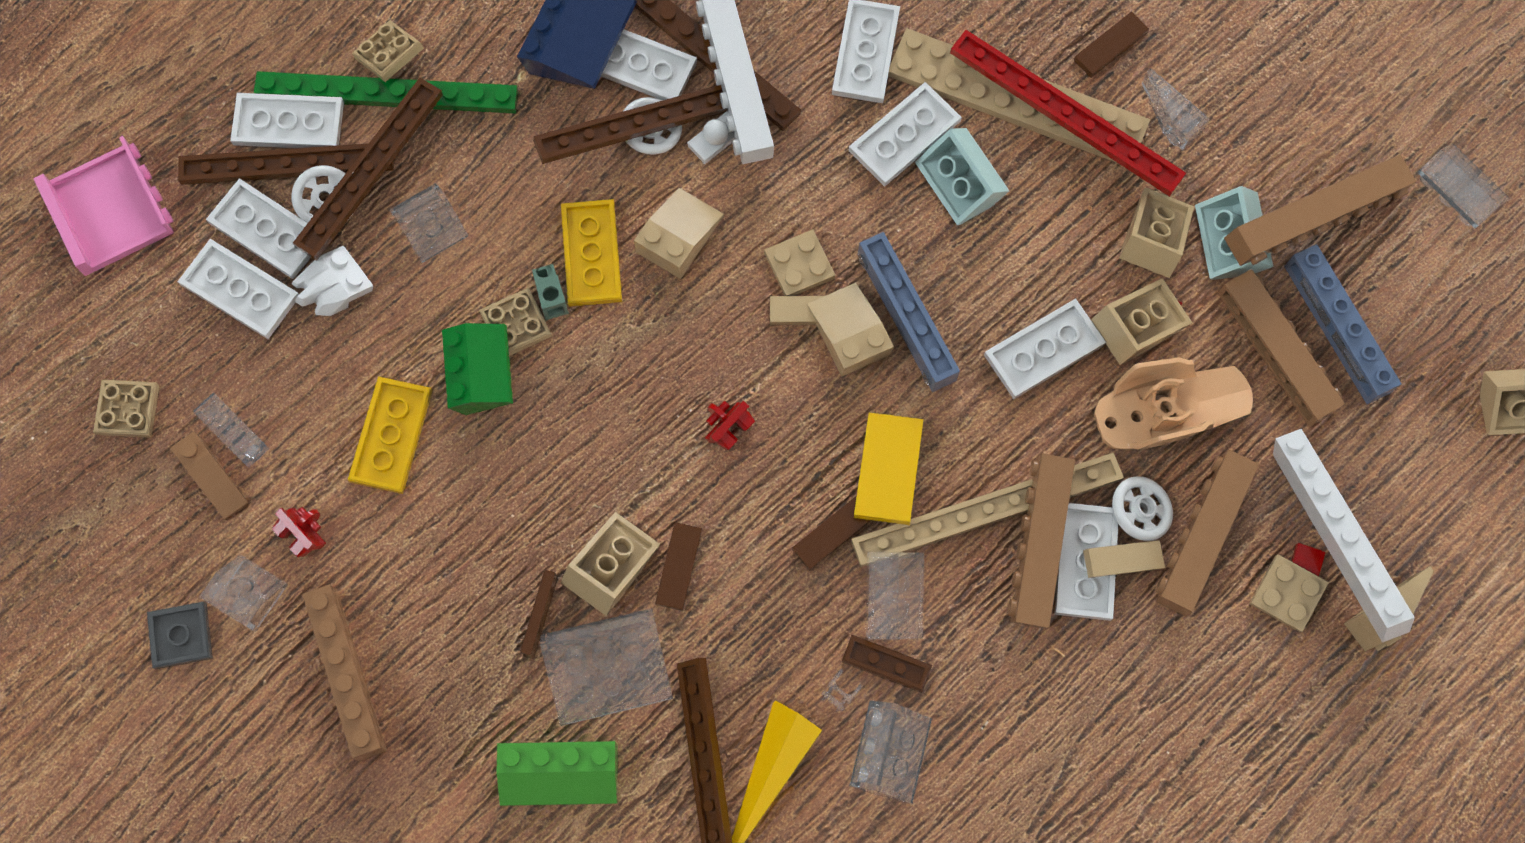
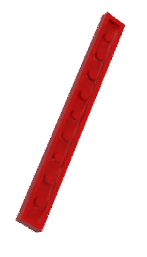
(1068, 113)

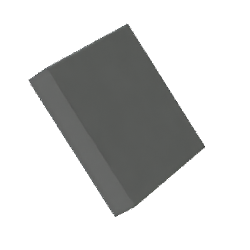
(179, 635)

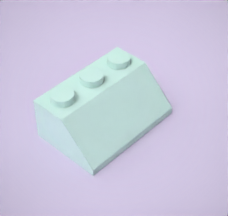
(961, 175)
(1220, 217)

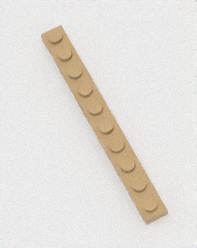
(978, 512)

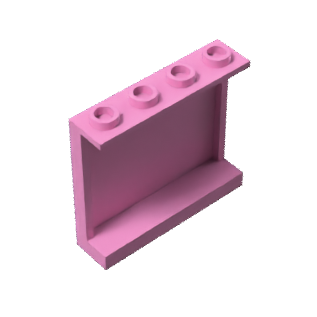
(106, 208)

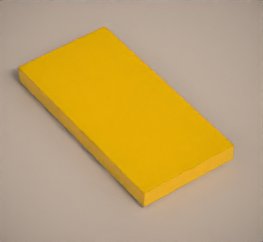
(591, 253)
(390, 435)
(888, 468)

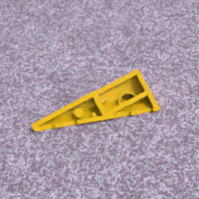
(781, 750)

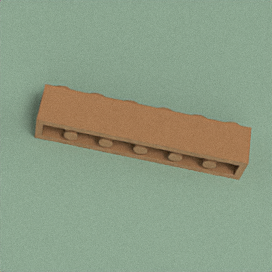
(1281, 348)
(1206, 533)
(1042, 541)
(344, 673)

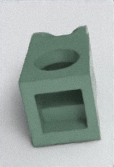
(550, 292)

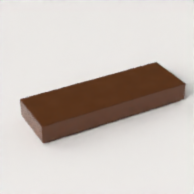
(1111, 44)
(829, 535)
(678, 566)
(539, 614)
(886, 663)

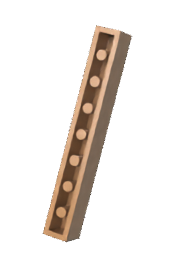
(1320, 210)

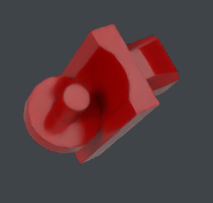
(736, 415)
(302, 526)

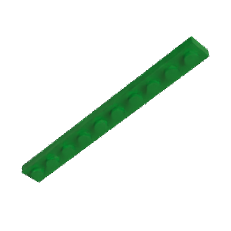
(376, 92)

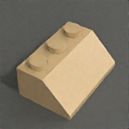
(1503, 401)

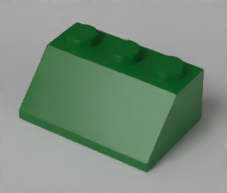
(477, 367)

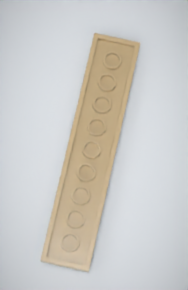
(929, 61)

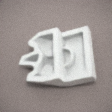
(332, 282)

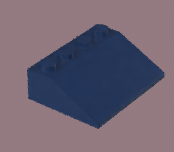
(574, 39)

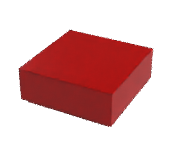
(1308, 558)

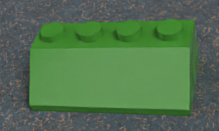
(557, 773)

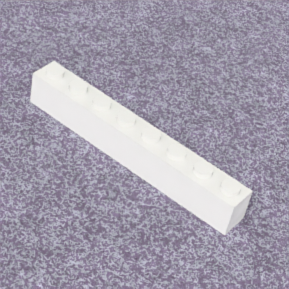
(737, 80)
(1343, 536)

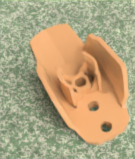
(1170, 403)

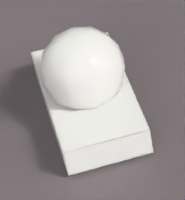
(712, 139)

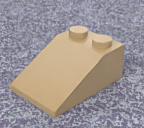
(677, 232)
(1157, 233)
(1140, 321)
(850, 329)
(609, 563)
(1411, 591)

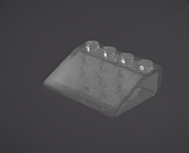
(606, 667)

